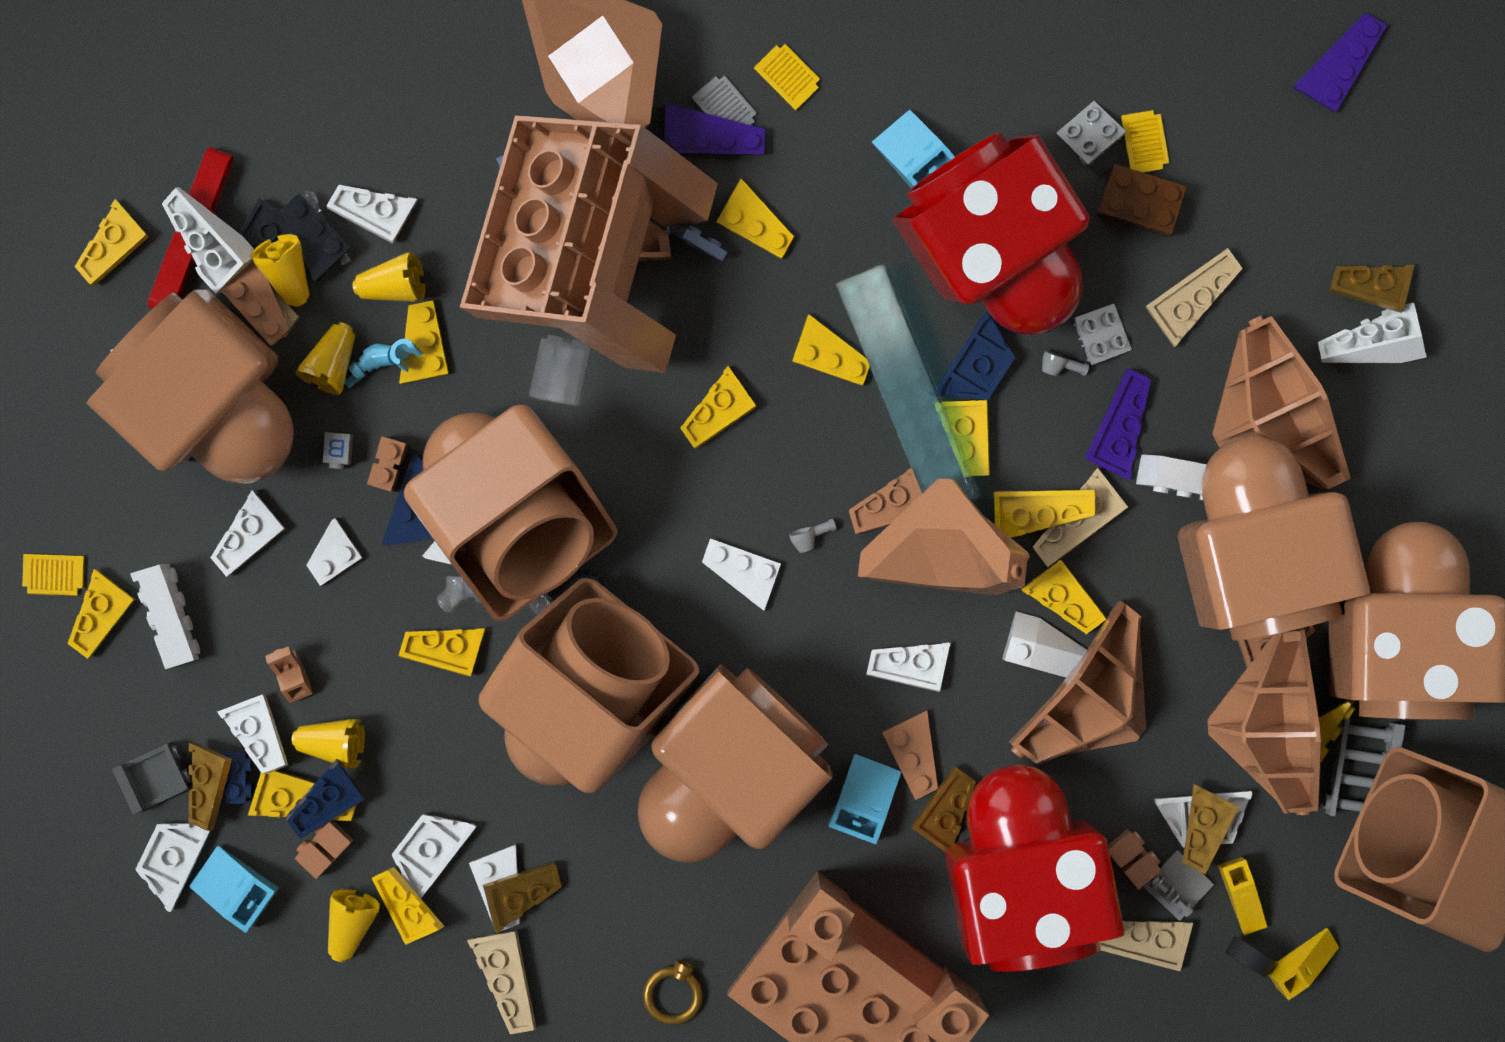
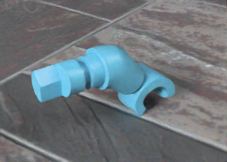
(381, 355)

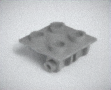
(1091, 133)
(1102, 334)
(1178, 886)

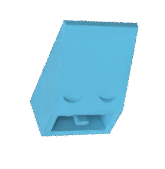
(912, 148)
(864, 799)
(233, 889)

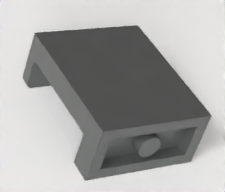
(153, 777)

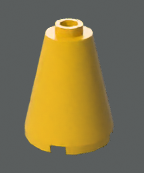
(284, 268)
(392, 280)
(329, 360)
(332, 741)
(349, 922)

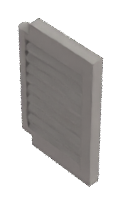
(724, 101)

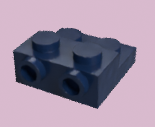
(237, 785)

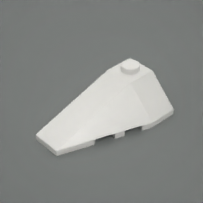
(1386, 339)
(1041, 646)

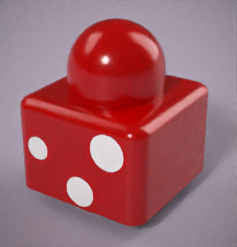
(998, 232)
(1029, 878)

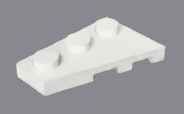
(373, 211)
(247, 535)
(743, 570)
(914, 666)
(256, 730)
(494, 867)

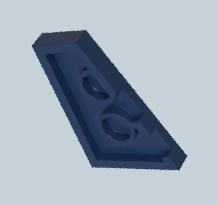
(324, 801)

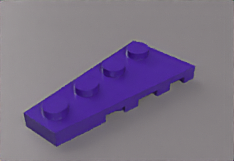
(1337, 69)
(703, 133)
(1119, 429)

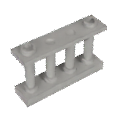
(1391, 735)

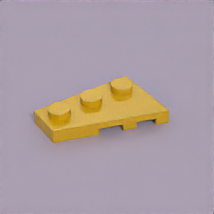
(754, 221)
(112, 244)
(425, 333)
(829, 354)
(718, 410)
(971, 428)
(1064, 595)
(99, 613)
(446, 650)
(405, 906)

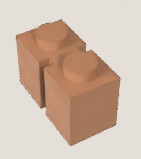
(382, 473)
(314, 857)
(1141, 868)

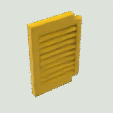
(788, 75)
(1145, 141)
(53, 574)

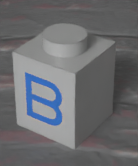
(337, 450)

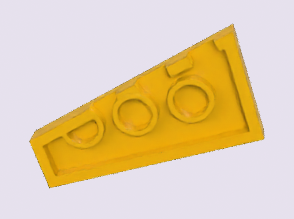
(1036, 510)
(280, 792)

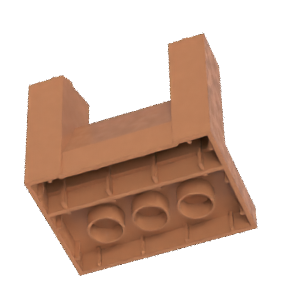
(572, 230)
(851, 978)

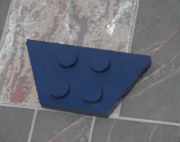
(978, 364)
(404, 523)

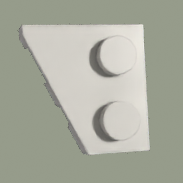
(333, 554)

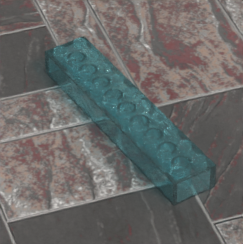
(905, 380)

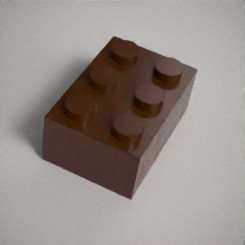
(1141, 200)

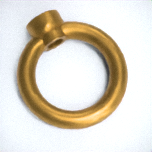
(682, 971)

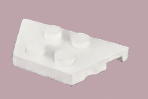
(1177, 810)
(429, 849)
(170, 859)

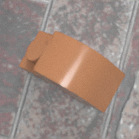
(290, 674)

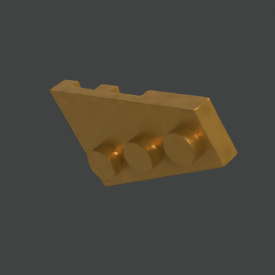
(1377, 286)
(209, 778)
(944, 811)
(1207, 826)
(517, 893)

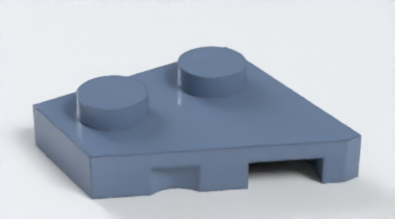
(692, 237)

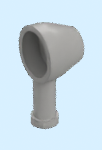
(1054, 363)
(804, 538)

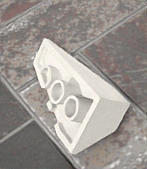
(213, 244)

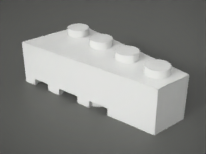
(1171, 474)
(167, 615)

